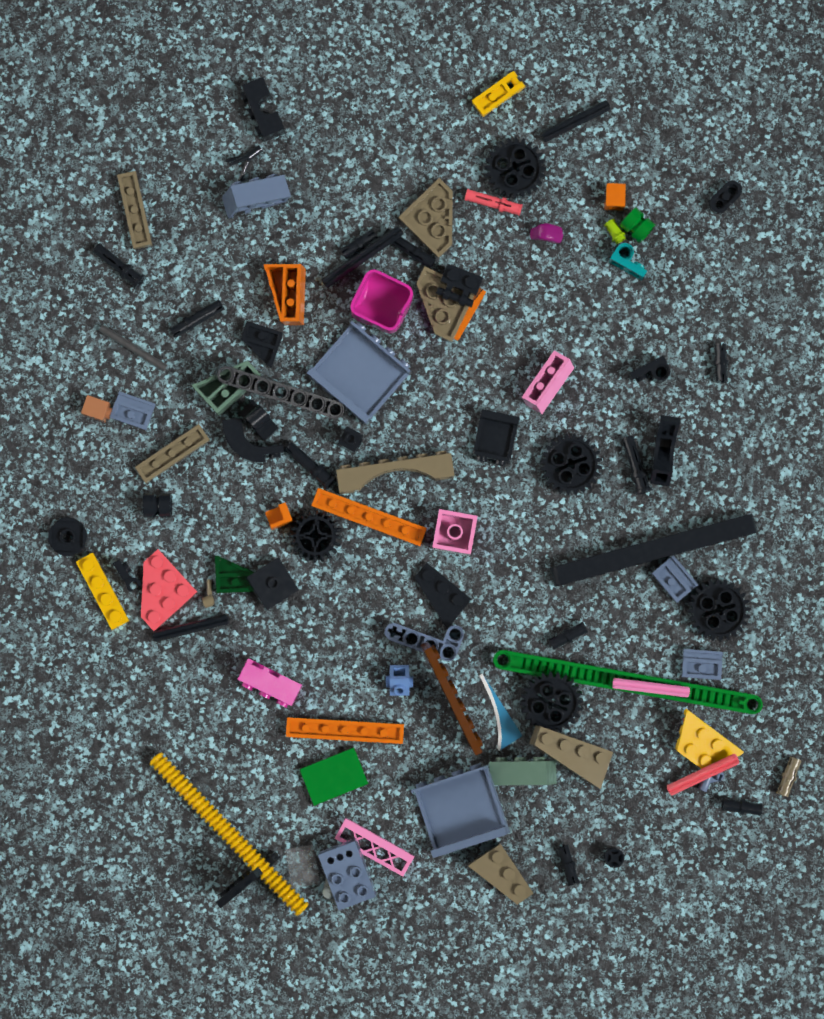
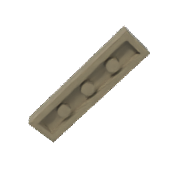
(134, 210)
(172, 453)

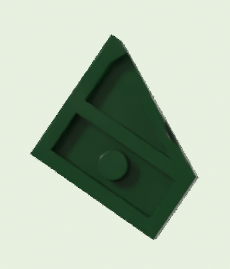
(231, 577)

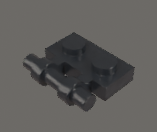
(461, 280)

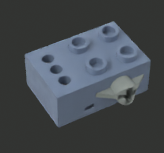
(346, 875)

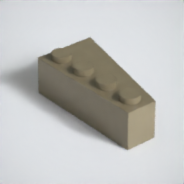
(576, 755)

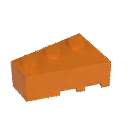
(288, 290)

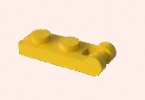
(497, 94)

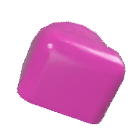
(381, 301)

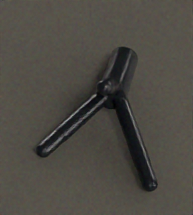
(249, 156)

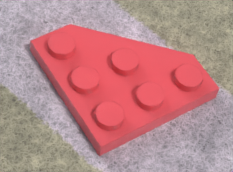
(162, 590)

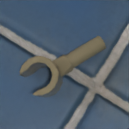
(208, 601)

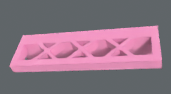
(381, 842)

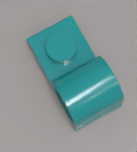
(635, 269)

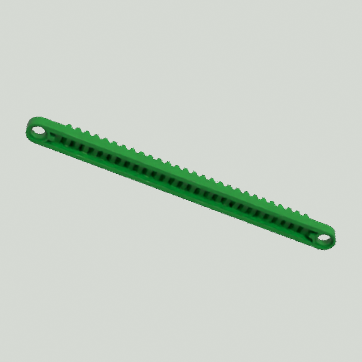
(604, 677)

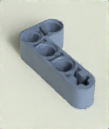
(422, 638)

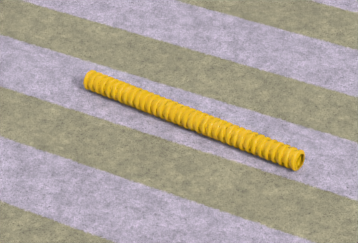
(228, 833)

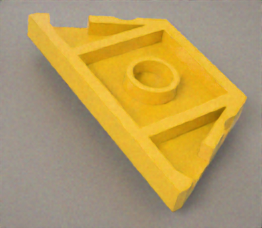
(703, 743)

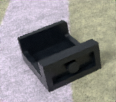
(495, 437)

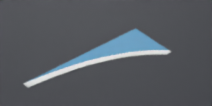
(507, 729)

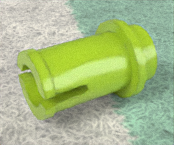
(615, 232)

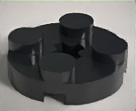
(61, 528)

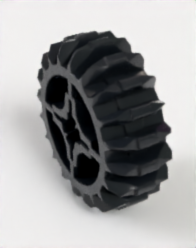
(325, 536)

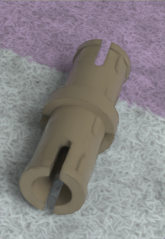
(789, 776)

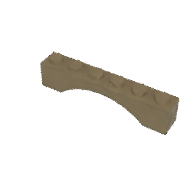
(355, 478)

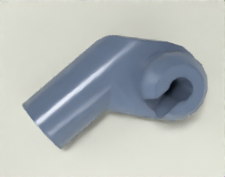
(704, 785)

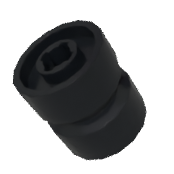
(157, 505)

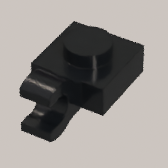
(124, 571)

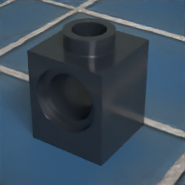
(351, 440)

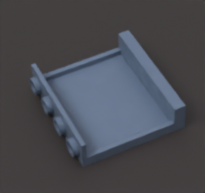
(359, 372)
(461, 810)

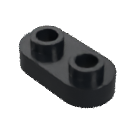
(724, 197)

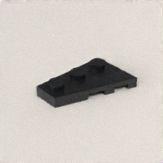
(443, 595)

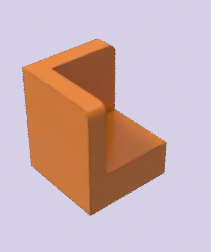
(615, 197)
(279, 516)

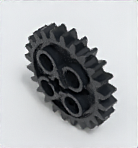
(506, 154)
(578, 480)
(713, 593)
(560, 686)

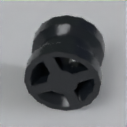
(617, 857)

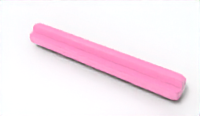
(650, 687)

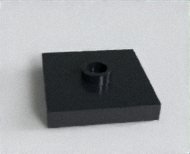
(272, 584)

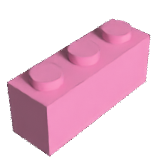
(548, 382)

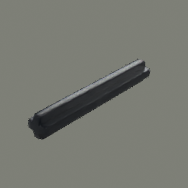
(575, 121)
(191, 627)

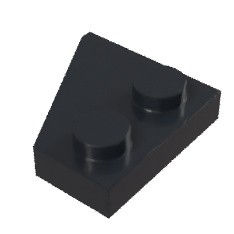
(262, 341)

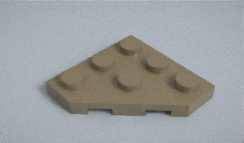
(431, 218)
(443, 314)

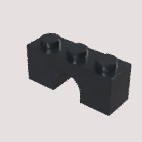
(256, 94)

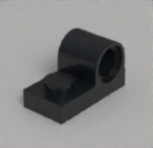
(650, 368)

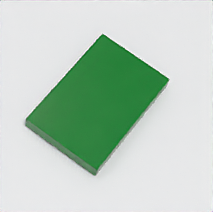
(334, 776)

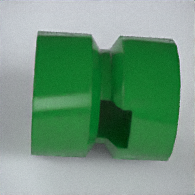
(637, 225)

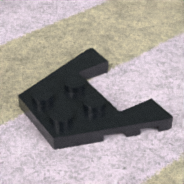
(242, 882)

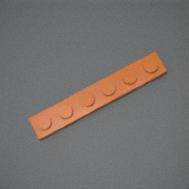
(369, 517)
(344, 730)

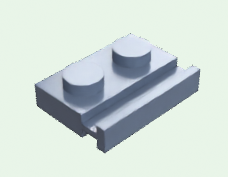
(132, 411)
(674, 579)
(702, 664)

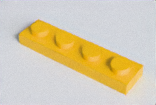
(102, 591)

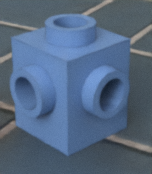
(399, 680)

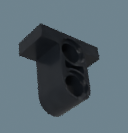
(259, 420)

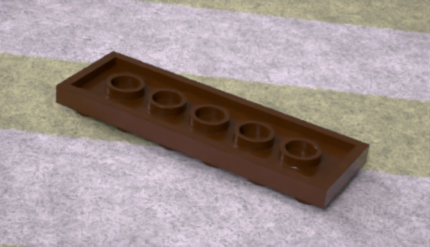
(455, 703)

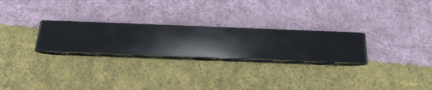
(653, 550)

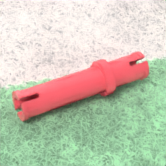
(493, 202)

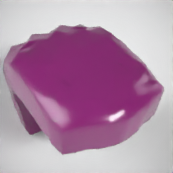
(547, 232)

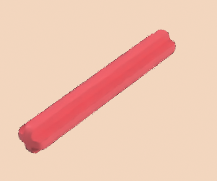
(703, 774)

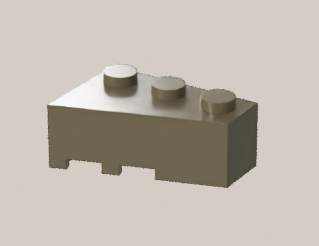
(501, 872)

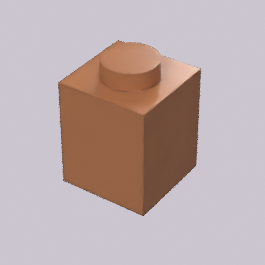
(96, 409)

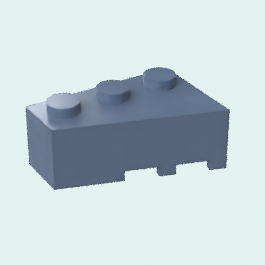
(255, 194)

